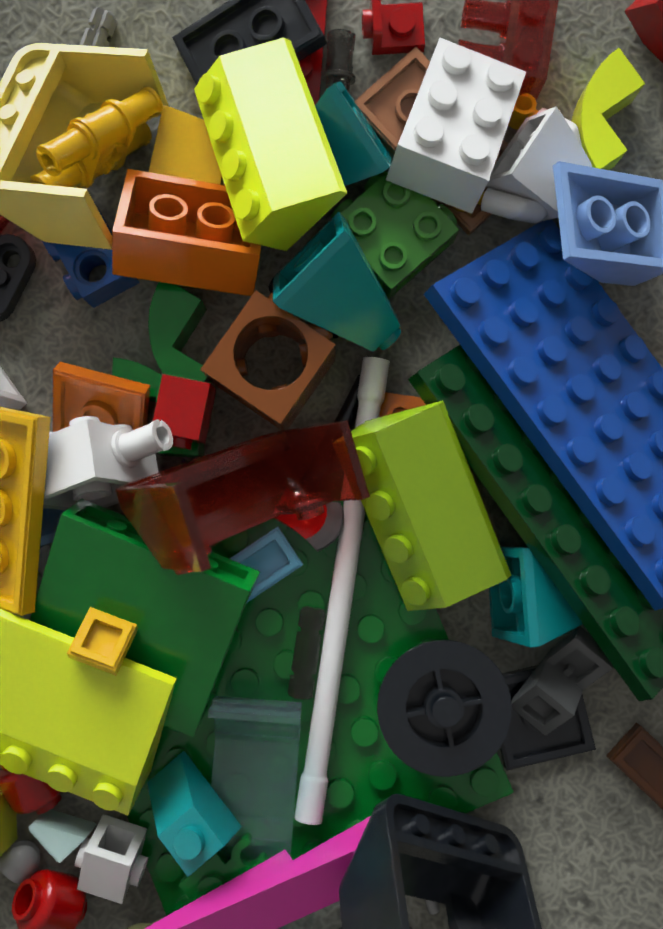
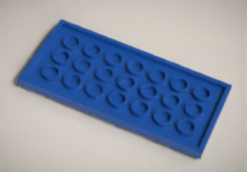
(572, 384)

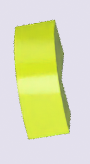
(608, 92)

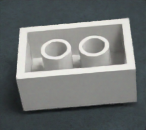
(456, 126)

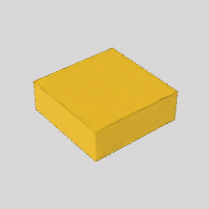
(102, 641)

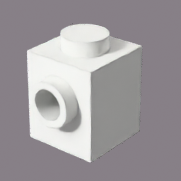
(112, 859)

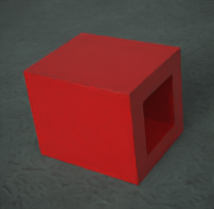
(185, 408)

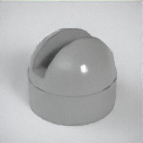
(20, 861)

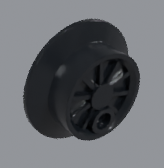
(444, 708)

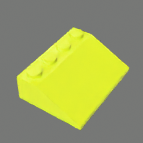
(74, 721)

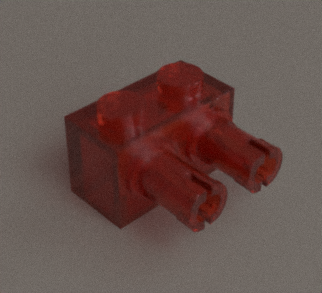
(524, 31)

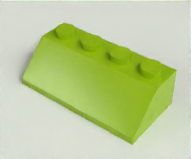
(427, 508)

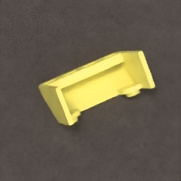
(38, 100)

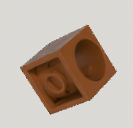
(265, 319)

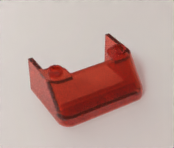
(241, 487)

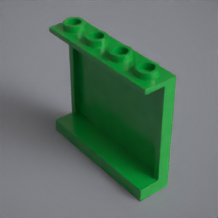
(180, 619)

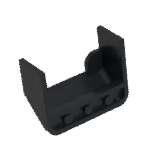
(438, 858)

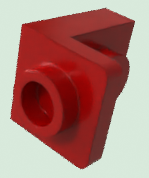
(394, 27)

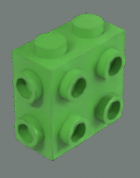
(398, 230)

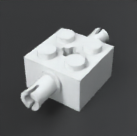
(98, 457)

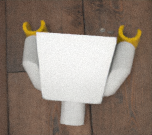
(523, 175)

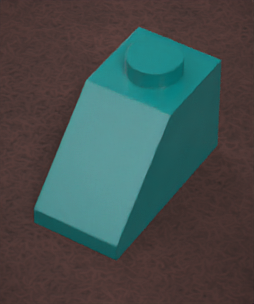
(189, 814)

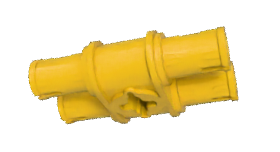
(98, 141)

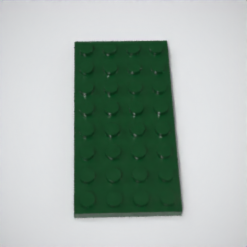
(549, 521)

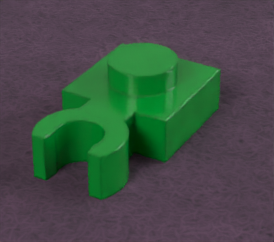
(220, 869)

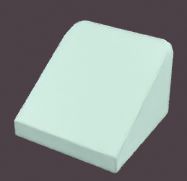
(60, 832)

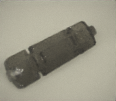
(306, 653)

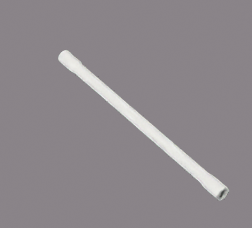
(314, 777)

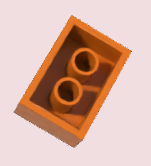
(181, 235)

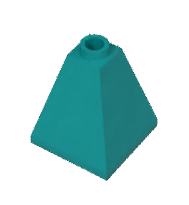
(350, 136)
(337, 289)
(528, 604)

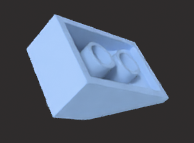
(610, 223)

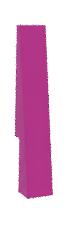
(273, 890)

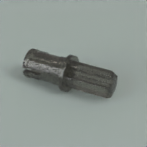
(339, 58)

